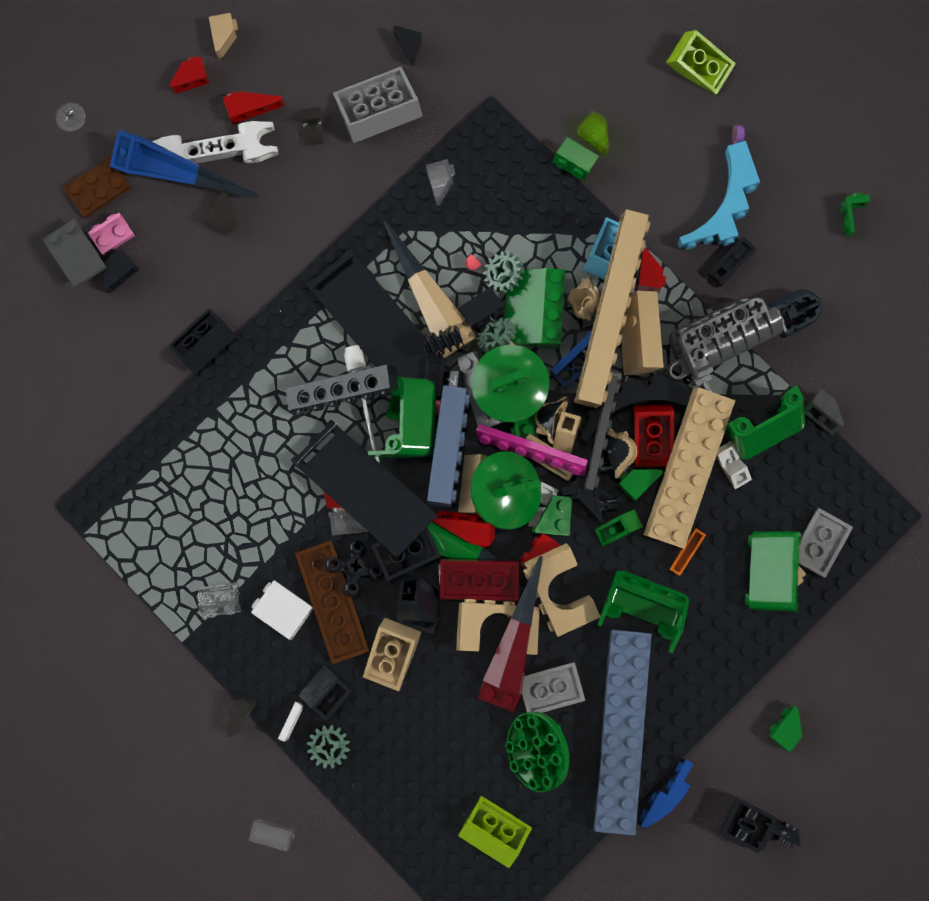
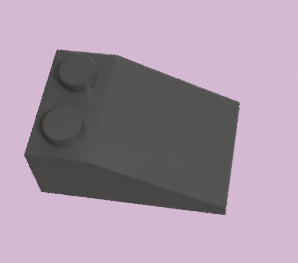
(74, 253)

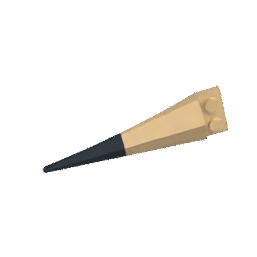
(433, 302)

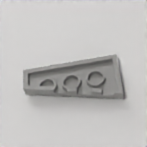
(467, 364)

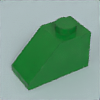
(638, 481)
(618, 528)

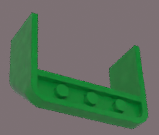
(417, 420)
(648, 602)

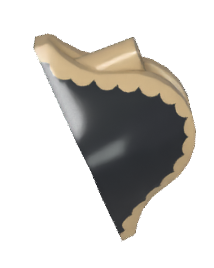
(548, 418)
(620, 450)

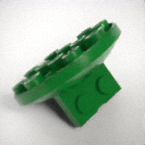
(510, 383)
(505, 490)
(537, 751)

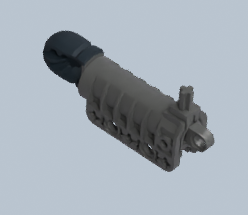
(740, 333)

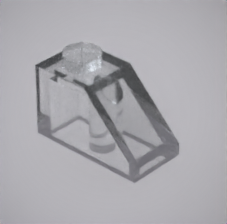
(440, 178)

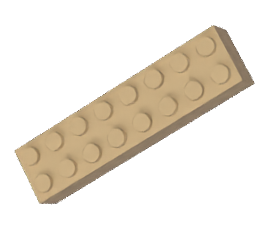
(689, 467)

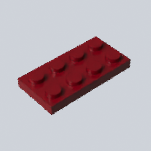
(479, 579)

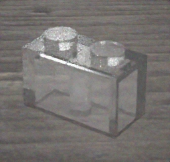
(271, 835)

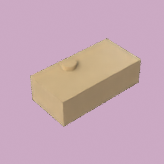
(642, 335)

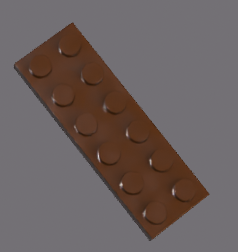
(332, 607)

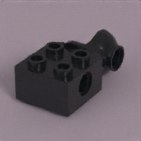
(754, 827)

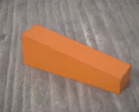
(686, 554)

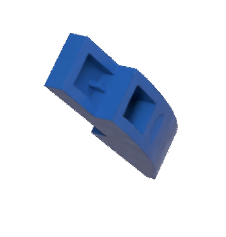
(663, 803)

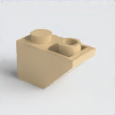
(567, 432)

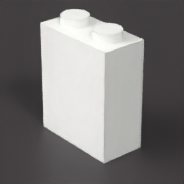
(281, 609)

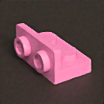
(111, 233)

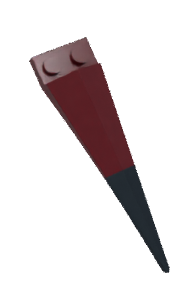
(505, 675)

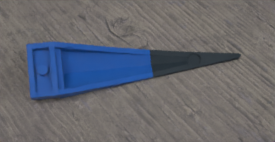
(143, 157)

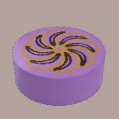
(738, 134)

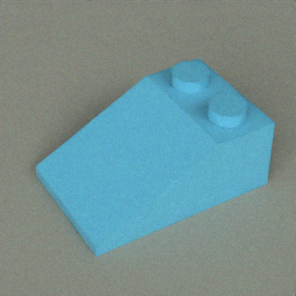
(601, 252)

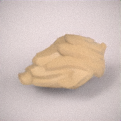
(584, 299)

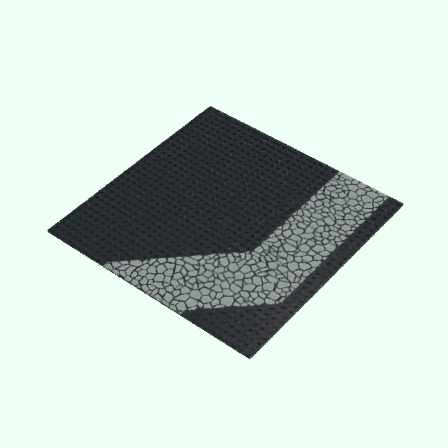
(215, 501)

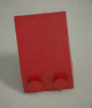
(653, 434)

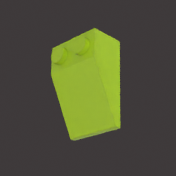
(701, 61)

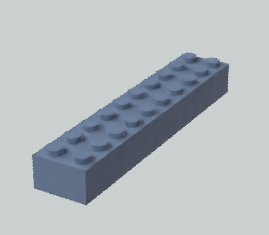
(622, 732)

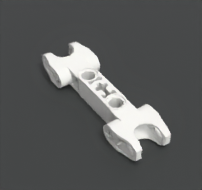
(246, 144)

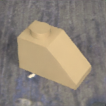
(223, 32)

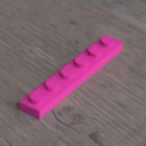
(532, 450)

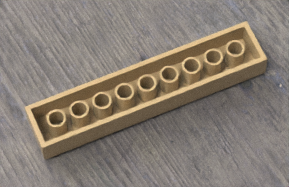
(611, 309)

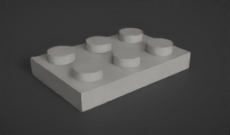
(822, 542)
(552, 689)

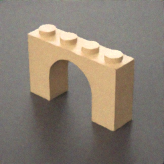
(472, 616)
(561, 617)

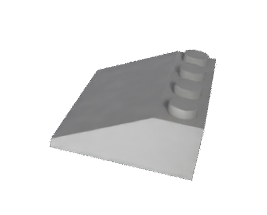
(378, 104)

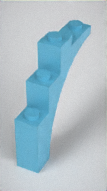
(741, 179)

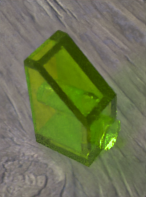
(595, 132)

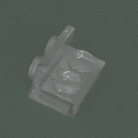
(343, 523)
(219, 599)

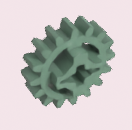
(502, 281)
(496, 334)
(326, 736)

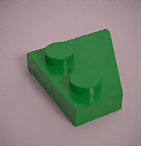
(556, 517)

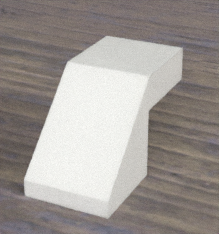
(732, 466)

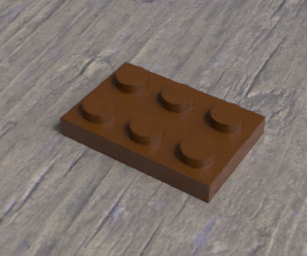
(96, 188)

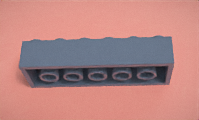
(447, 445)

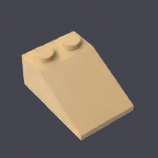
(391, 654)

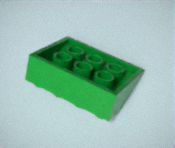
(537, 308)

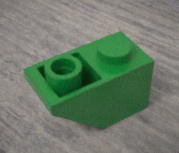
(787, 730)

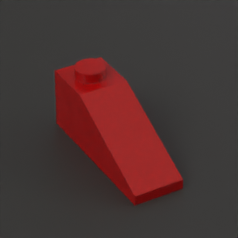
(248, 105)
(467, 526)

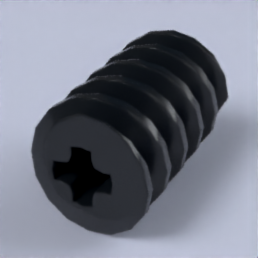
(442, 341)

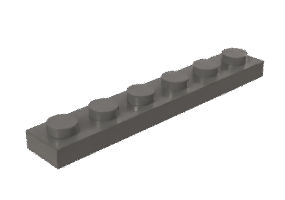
(600, 441)

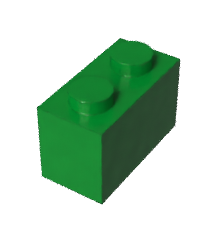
(575, 159)

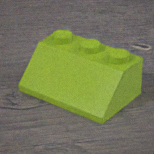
(495, 832)

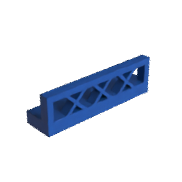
(568, 359)

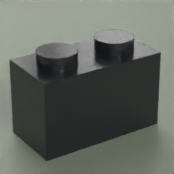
(481, 309)

